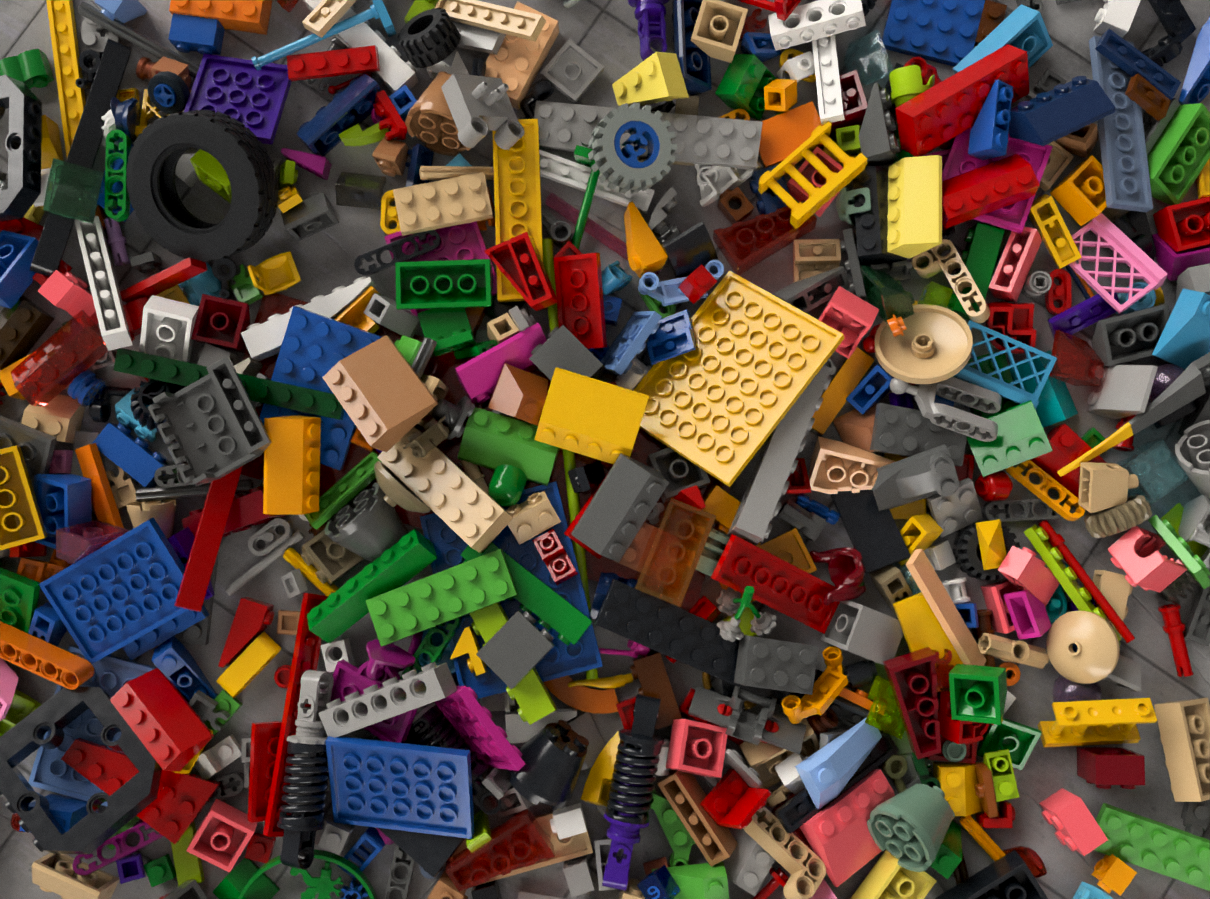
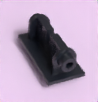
(1167, 48)

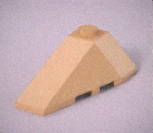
(843, 467)

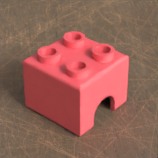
(850, 317)
(1143, 563)

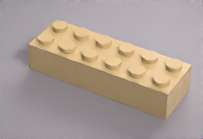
(448, 493)

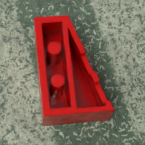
(525, 270)

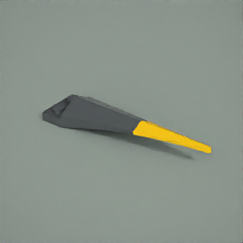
(1182, 391)

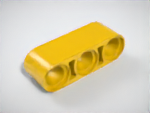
(248, 664)

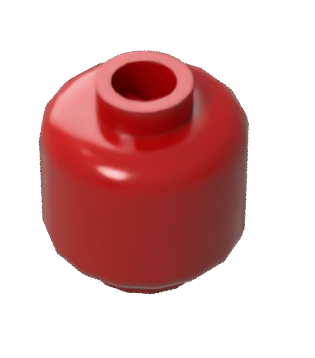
(994, 486)

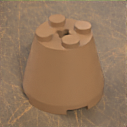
(432, 120)

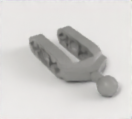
(949, 416)

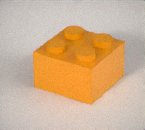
(1082, 191)

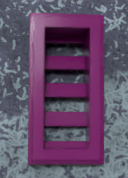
(313, 163)

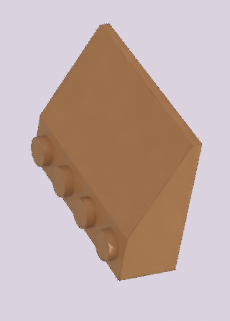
(380, 393)

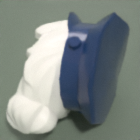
(123, 117)

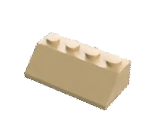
(1186, 745)

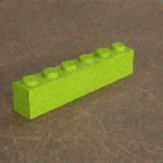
(530, 692)

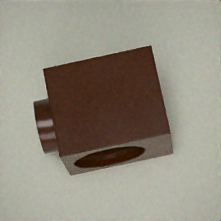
(735, 215)

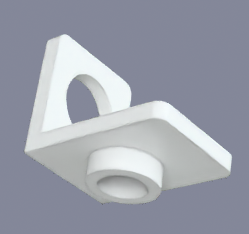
(798, 67)

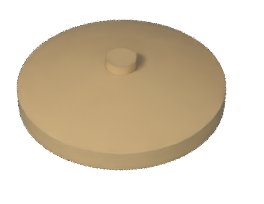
(932, 346)

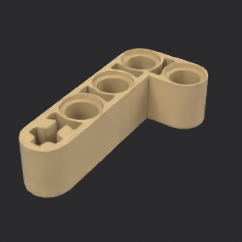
(958, 282)
(761, 830)

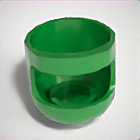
(507, 485)

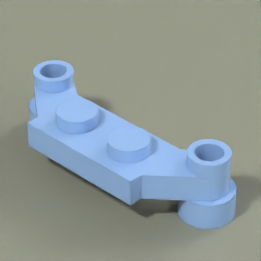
(668, 291)

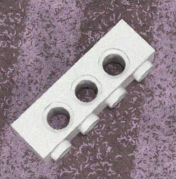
(816, 21)

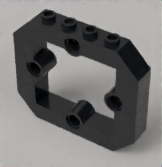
(22, 146)
(122, 804)

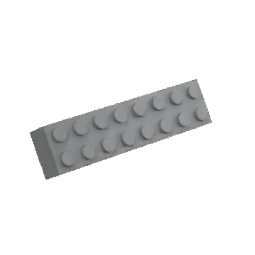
(776, 464)

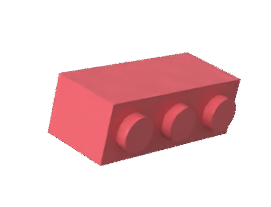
(1015, 264)
(1029, 573)

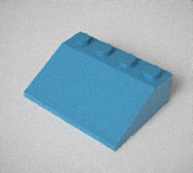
(1186, 331)

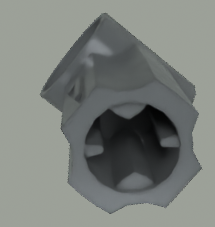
(807, 523)

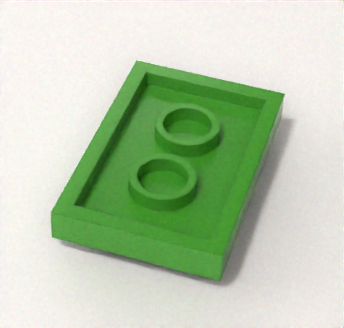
(1181, 550)

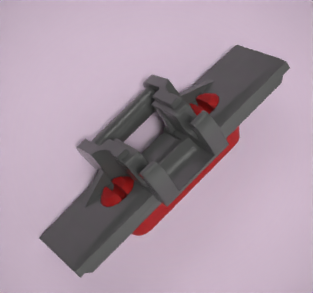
(746, 726)

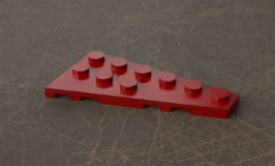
(178, 797)

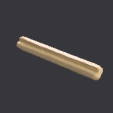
(447, 172)

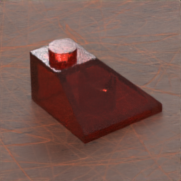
(1075, 361)

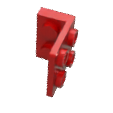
(733, 801)

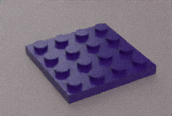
(242, 92)

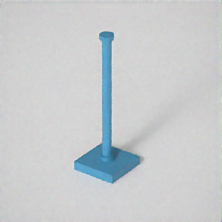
(376, 10)

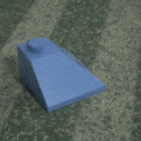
(121, 9)

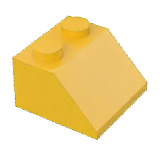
(958, 784)

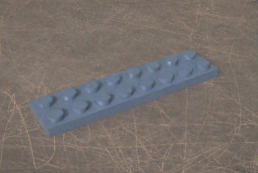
(1121, 139)

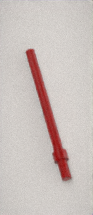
(1056, 540)

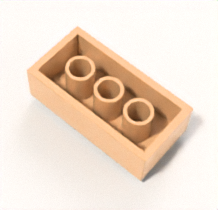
(521, 59)

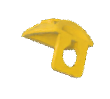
(275, 273)

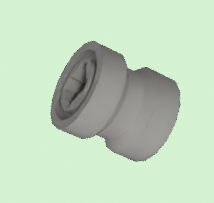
(1032, 287)

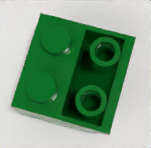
(744, 85)

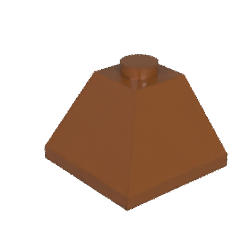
(519, 394)

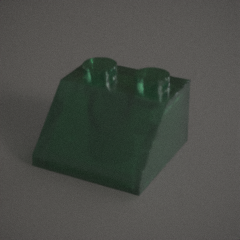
(73, 191)
(886, 294)

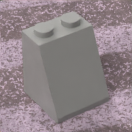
(864, 632)

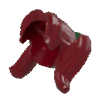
(845, 571)

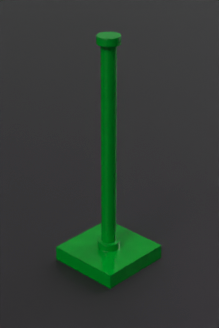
(581, 157)

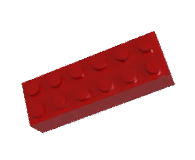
(957, 101)

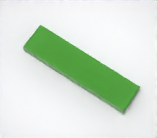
(344, 490)

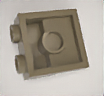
(328, 558)

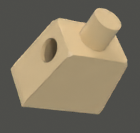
(1104, 485)

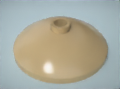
(1096, 645)

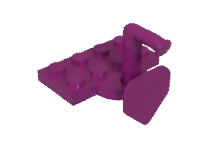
(383, 665)

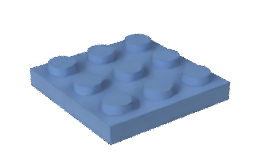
(630, 342)

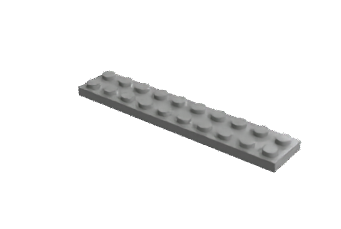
(697, 138)

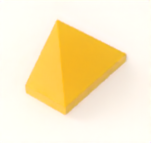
(991, 543)

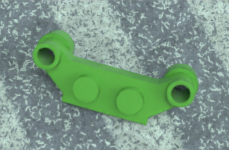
(673, 828)

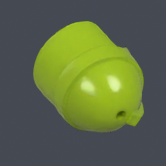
(907, 84)

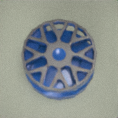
(86, 388)

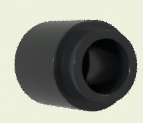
(860, 673)

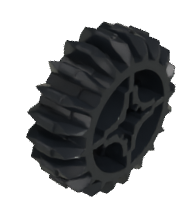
(143, 398)

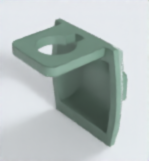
(845, 204)

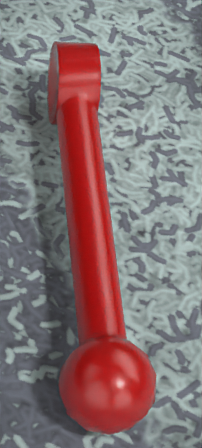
(333, 89)

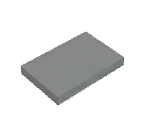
(479, 38)

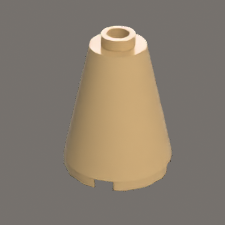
(163, 513)

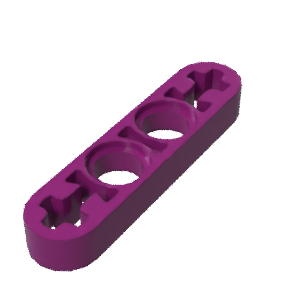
(122, 849)

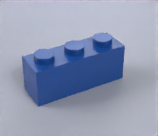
(130, 453)

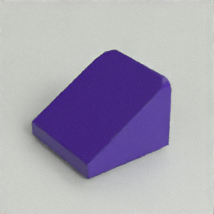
(130, 868)

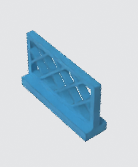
(1006, 390)

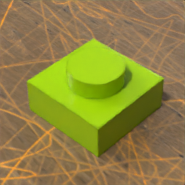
(288, 174)

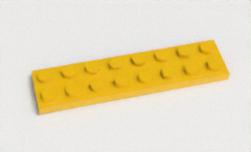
(517, 196)

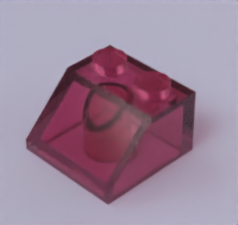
(84, 538)

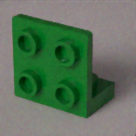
(448, 328)

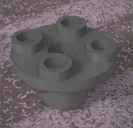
(454, 415)

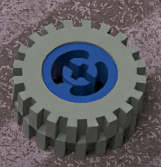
(621, 165)

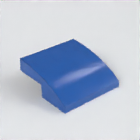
(672, 338)

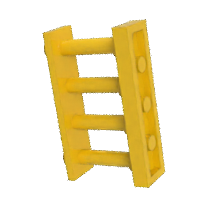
(817, 196)
(1096, 722)

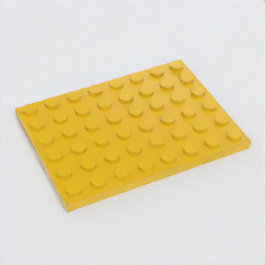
(739, 380)

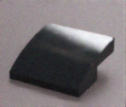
(690, 250)

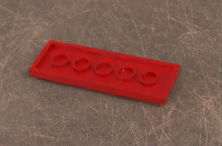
(775, 583)

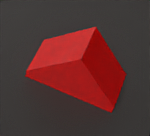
(799, 479)

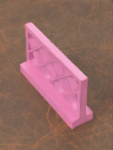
(1127, 252)

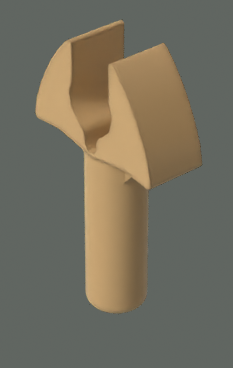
(777, 796)

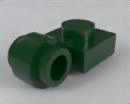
(921, 767)

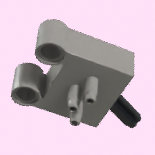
(481, 106)

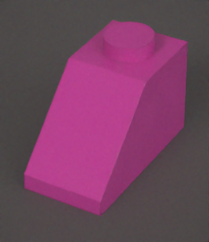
(1027, 614)

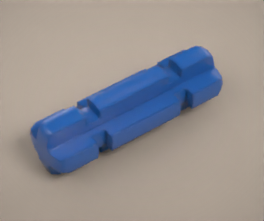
(817, 508)

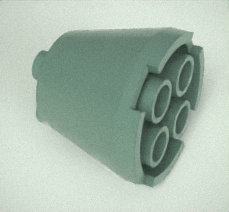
(912, 825)

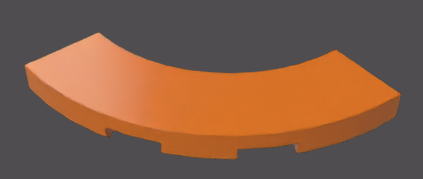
(583, 697)

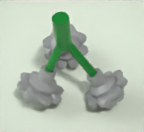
(730, 603)

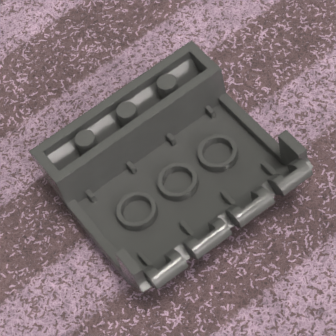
(210, 425)

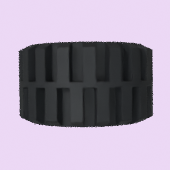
(429, 38)
(968, 557)

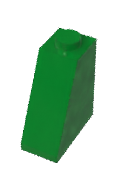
(950, 852)

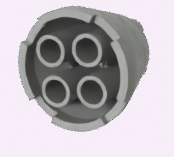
(1194, 455)

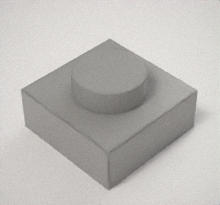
(294, 583)

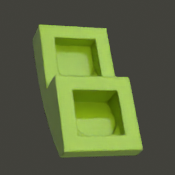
(356, 137)

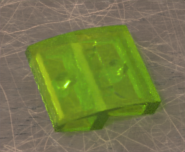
(884, 710)

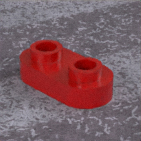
(1061, 293)

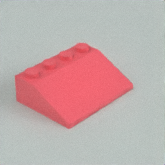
(841, 830)

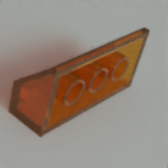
(675, 552)

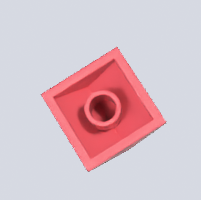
(994, 600)

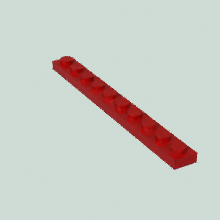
(304, 658)

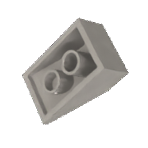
(1122, 391)

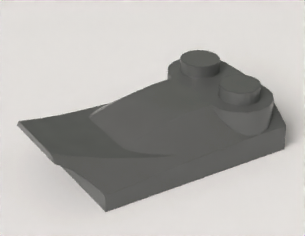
(916, 478)

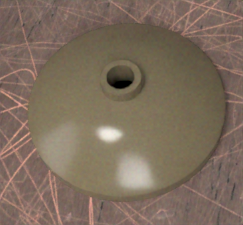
(397, 492)

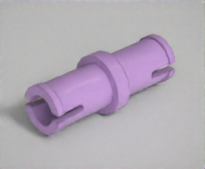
(116, 242)

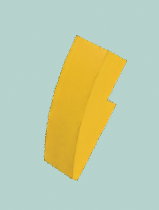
(600, 777)

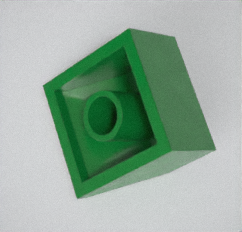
(978, 693)

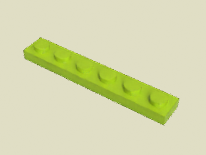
(1063, 574)

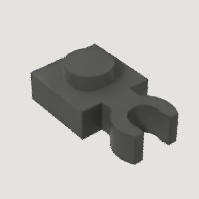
(205, 709)

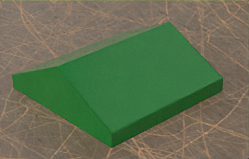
(1012, 736)
(234, 882)

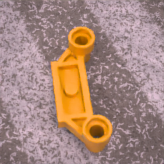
(824, 690)

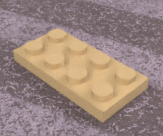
(443, 203)

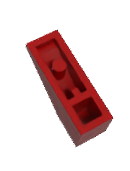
(249, 622)

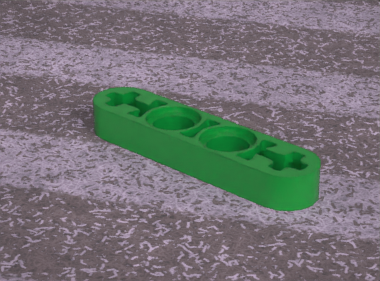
(113, 176)
(428, 647)

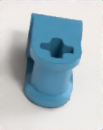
(614, 278)

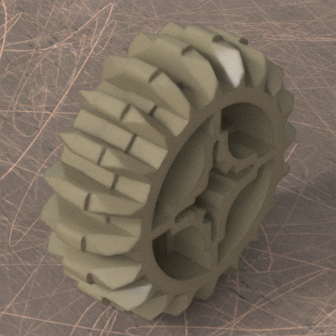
(1119, 517)

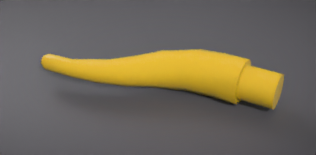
(606, 682)

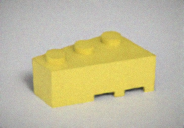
(652, 81)

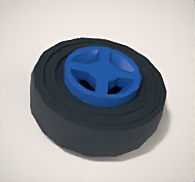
(168, 101)

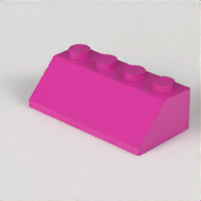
(481, 373)

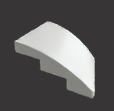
(717, 179)

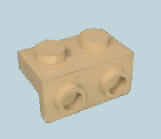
(532, 517)

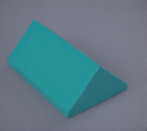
(1054, 401)

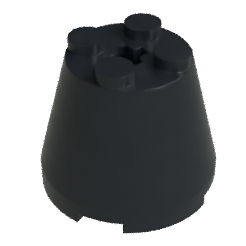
(551, 765)

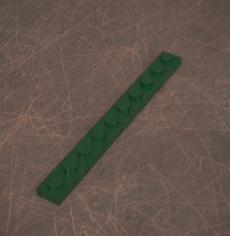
(257, 388)

